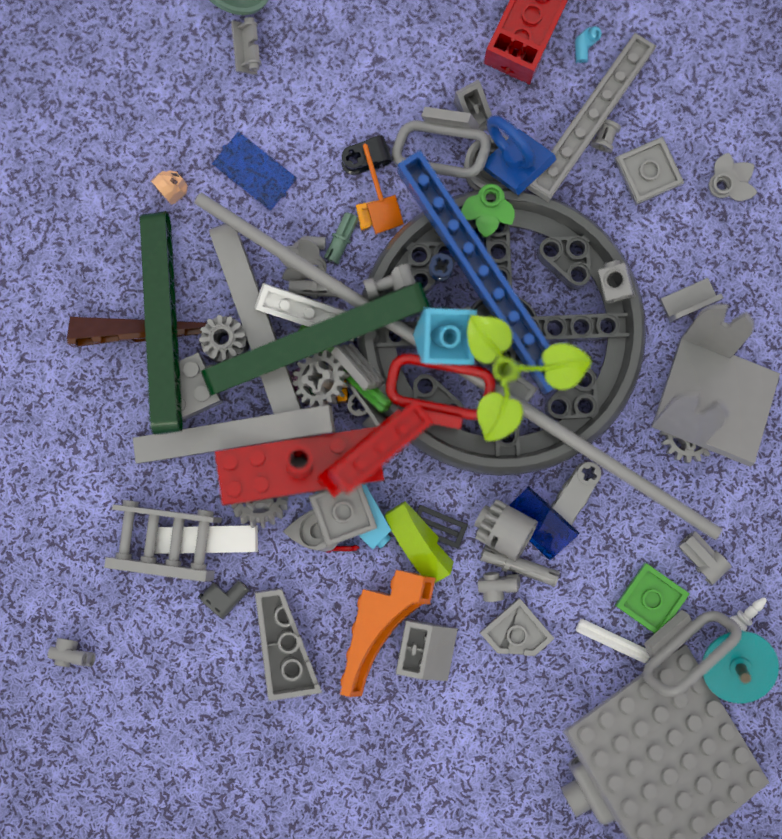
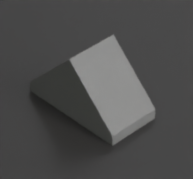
(473, 100)

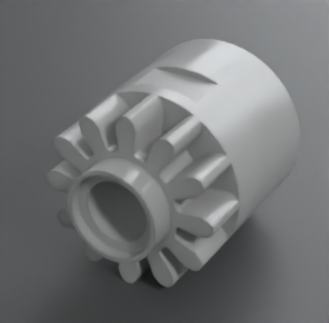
(215, 330)
(505, 529)

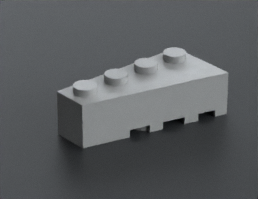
(282, 649)

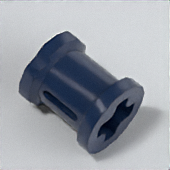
(442, 259)

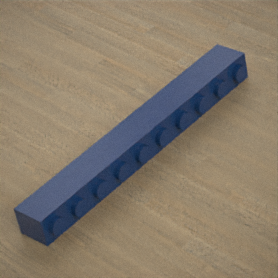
(475, 262)

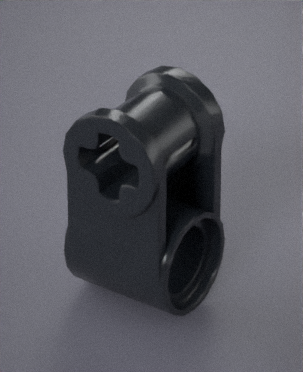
(379, 153)

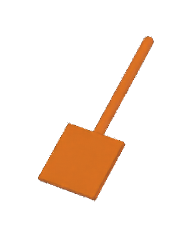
(385, 211)

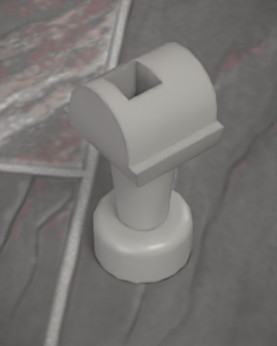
(399, 279)

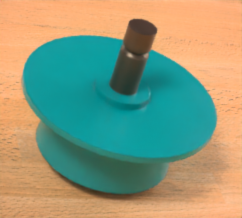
(745, 671)

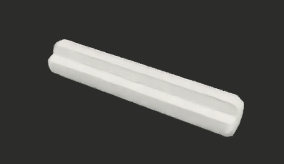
(612, 640)

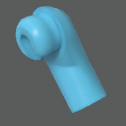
(584, 42)

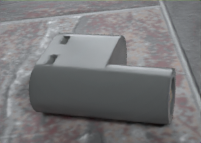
(222, 602)

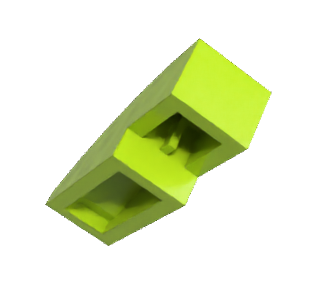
(419, 542)

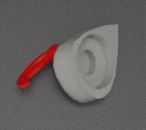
(308, 534)

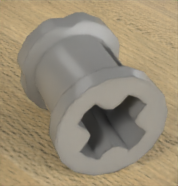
(605, 136)

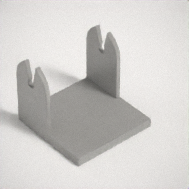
(713, 393)

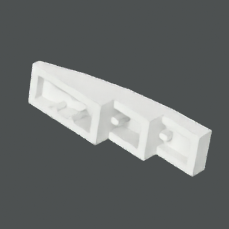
(220, 539)

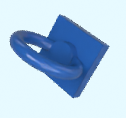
(518, 158)

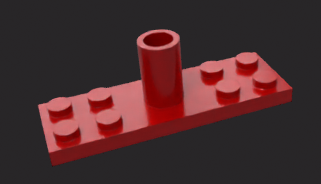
(267, 471)

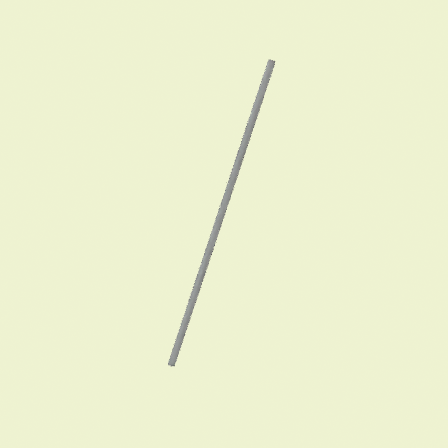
(406, 333)

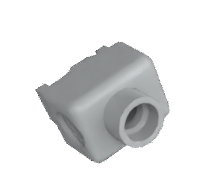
(583, 794)

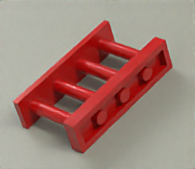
(374, 449)

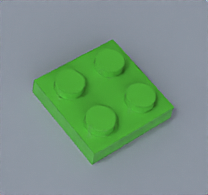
(651, 598)

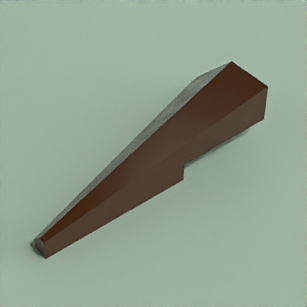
(94, 331)

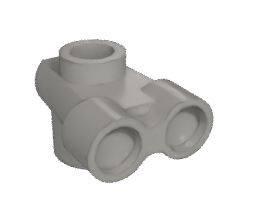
(494, 586)
(66, 653)

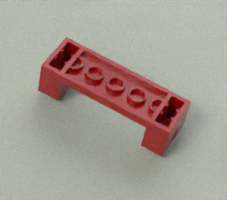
(524, 27)

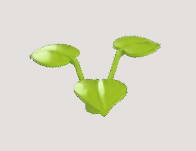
(488, 339)

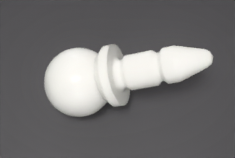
(744, 619)

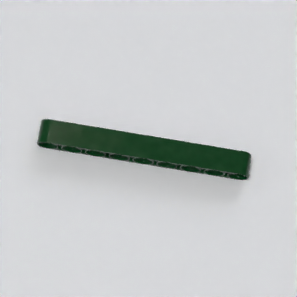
(161, 324)
(315, 338)

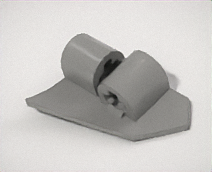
(375, 416)

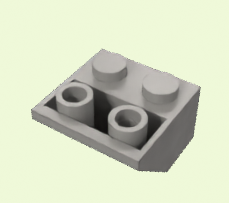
(426, 650)

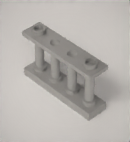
(172, 565)

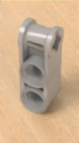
(576, 492)

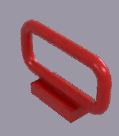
(439, 413)

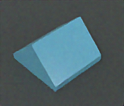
(443, 336)

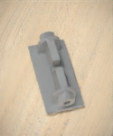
(245, 51)

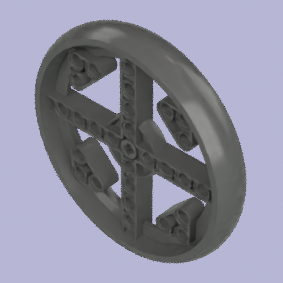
(605, 394)

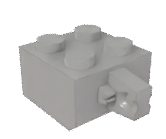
(193, 388)

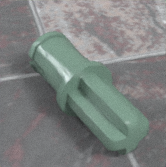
(341, 238)

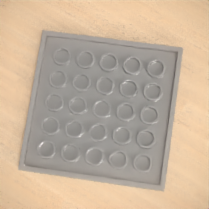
(665, 760)

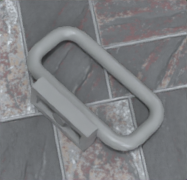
(450, 124)
(673, 636)

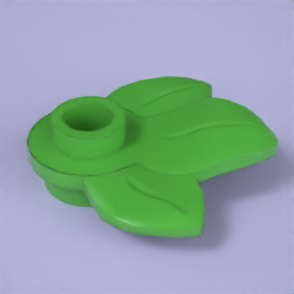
(488, 214)

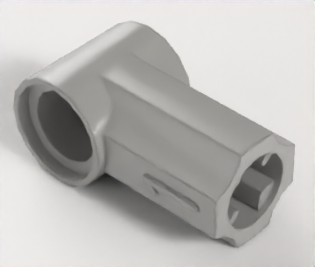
(706, 560)

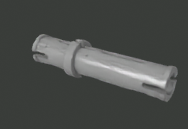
(521, 566)

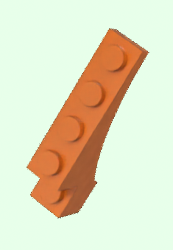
(377, 619)

